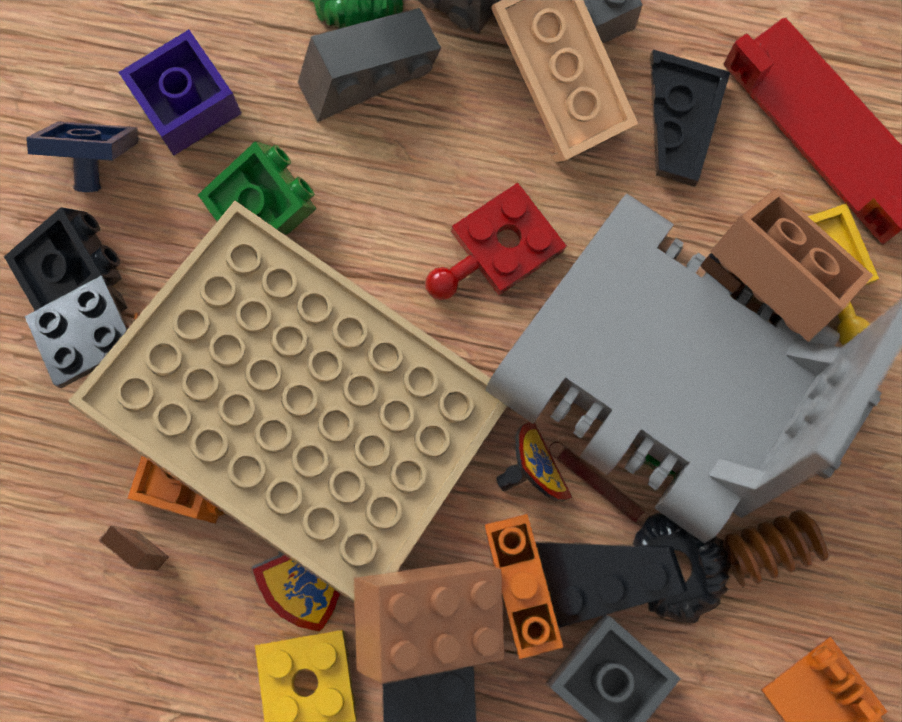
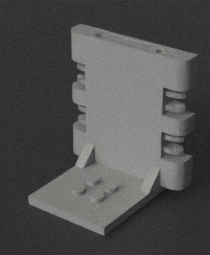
(690, 375)

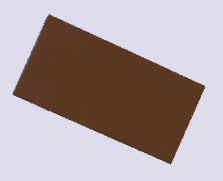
(133, 548)

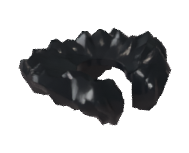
(707, 575)

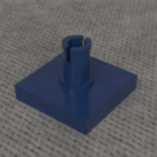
(85, 145)

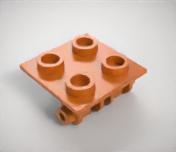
(823, 689)

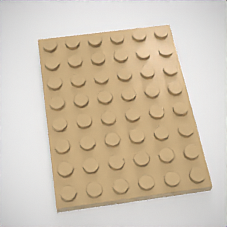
(293, 402)

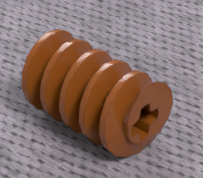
(775, 545)

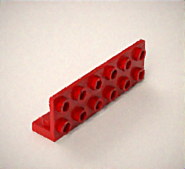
(824, 122)

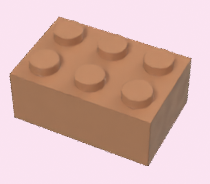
(791, 264)
(428, 620)

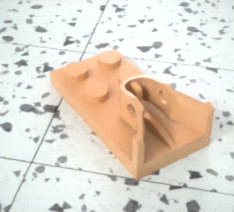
(565, 72)

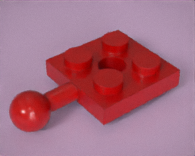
(499, 265)

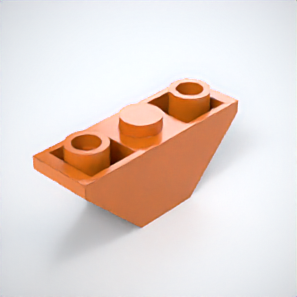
(523, 586)

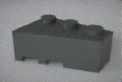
(365, 61)

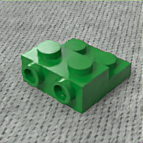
(263, 186)

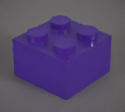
(181, 92)

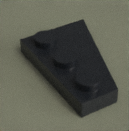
(684, 114)
(605, 578)

